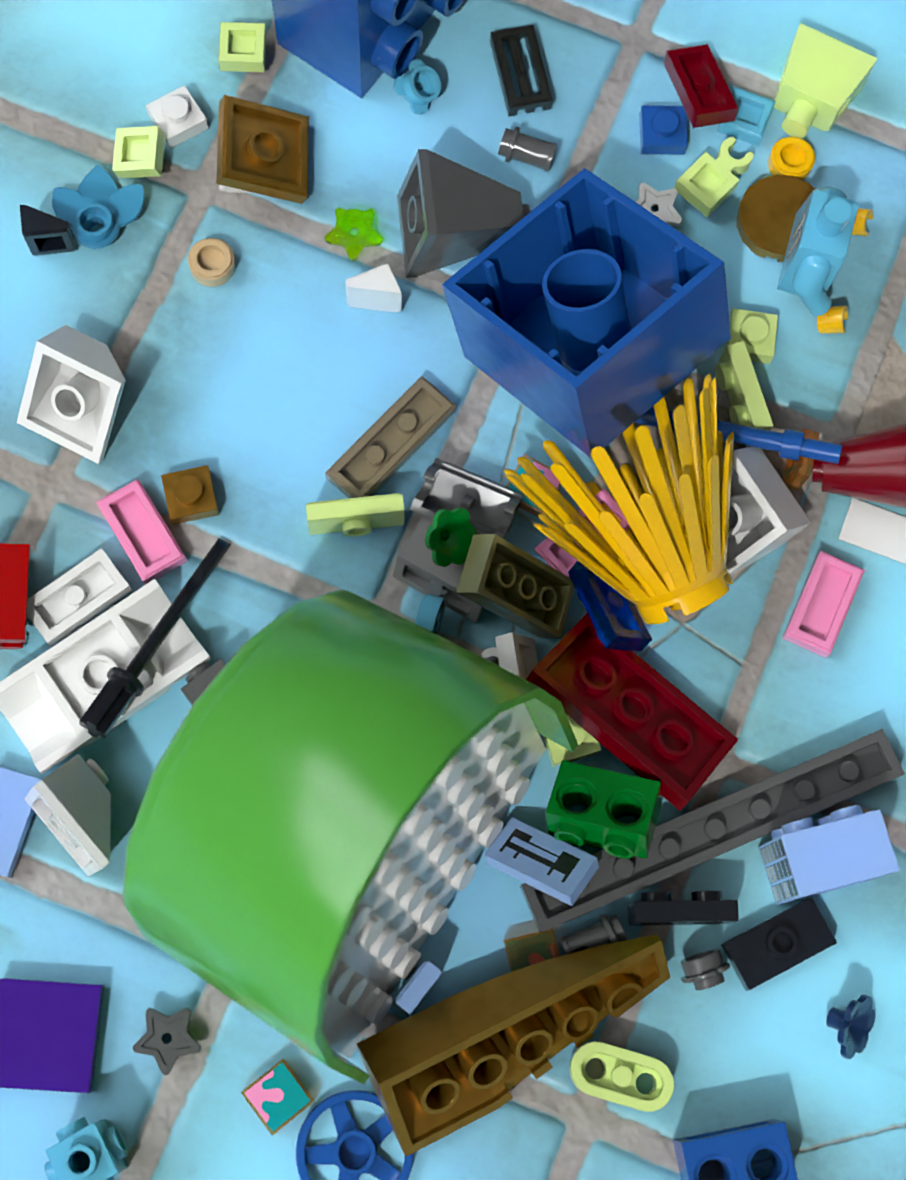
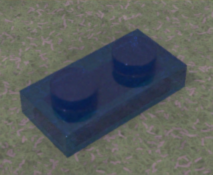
(612, 615)

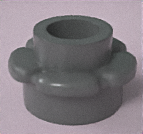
(704, 969)

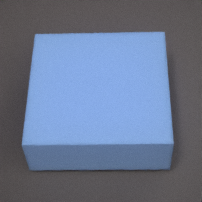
(418, 986)

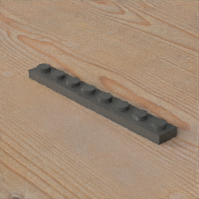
(728, 825)

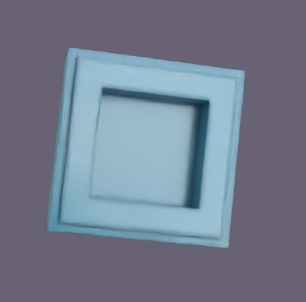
(751, 117)

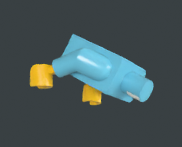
(819, 250)

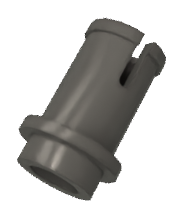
(527, 149)
(601, 933)

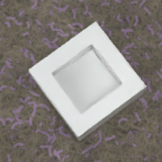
(177, 116)

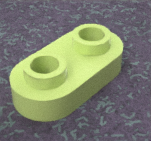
(620, 1076)

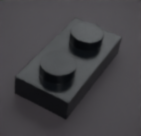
(704, 909)

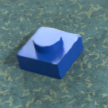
(663, 130)

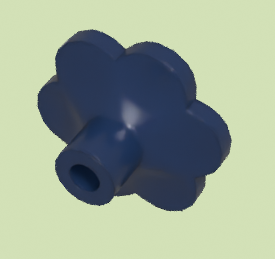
(852, 1025)

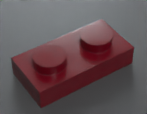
(700, 86)

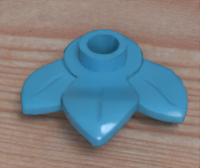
(98, 203)

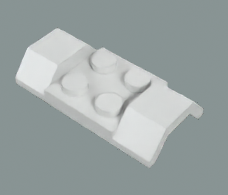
(59, 686)

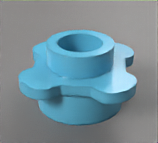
(428, 81)

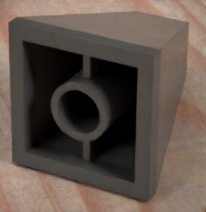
(451, 213)

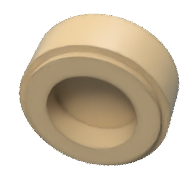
(211, 262)

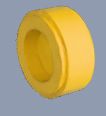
(792, 158)

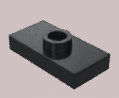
(778, 944)

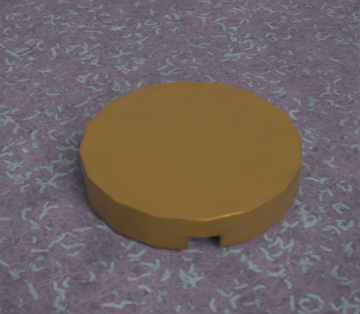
(769, 214)

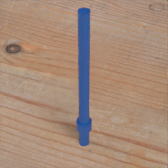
(790, 443)

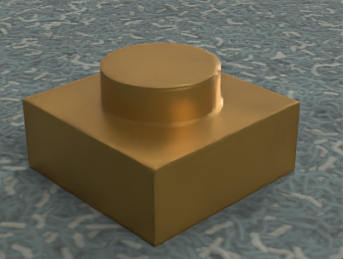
(190, 495)

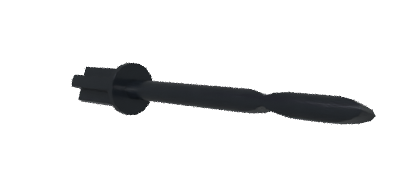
(124, 683)

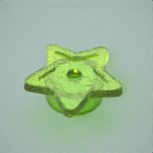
(353, 219)

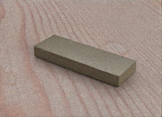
(391, 440)

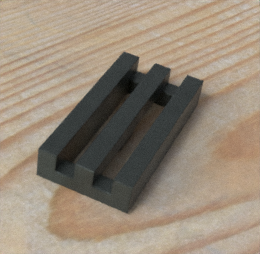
(527, 100)

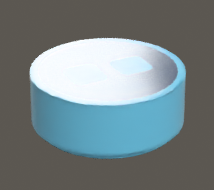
(431, 613)

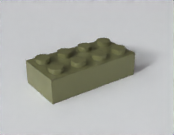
(516, 586)

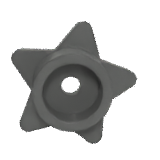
(181, 1043)

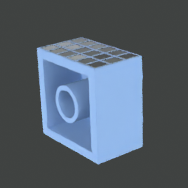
(835, 854)

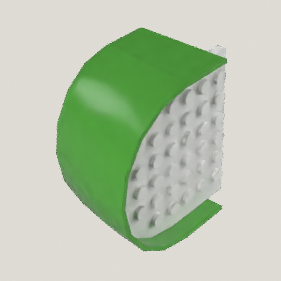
(329, 813)

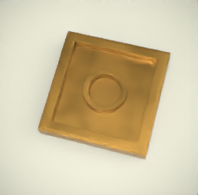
(262, 149)

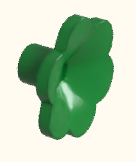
(450, 536)

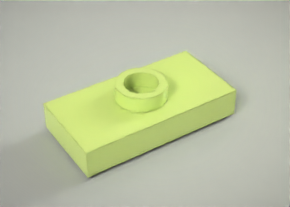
(355, 515)

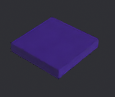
(49, 1035)

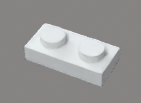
(76, 597)

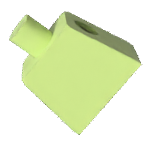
(819, 81)

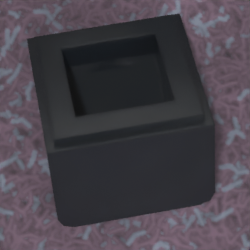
(45, 232)

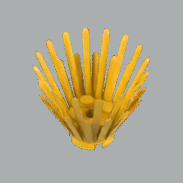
(676, 521)

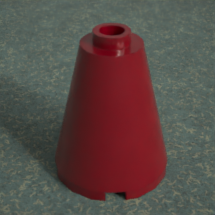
(869, 467)

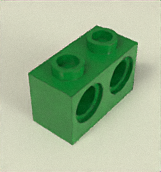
(608, 798)

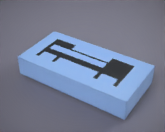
(542, 861)

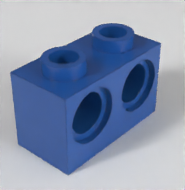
(735, 1149)

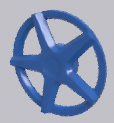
(355, 1148)

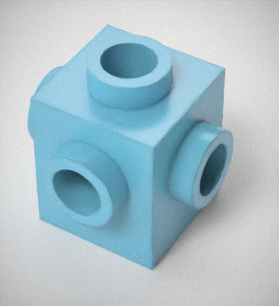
(98, 1140)

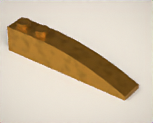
(482, 1042)

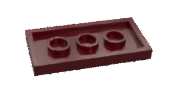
(634, 712)

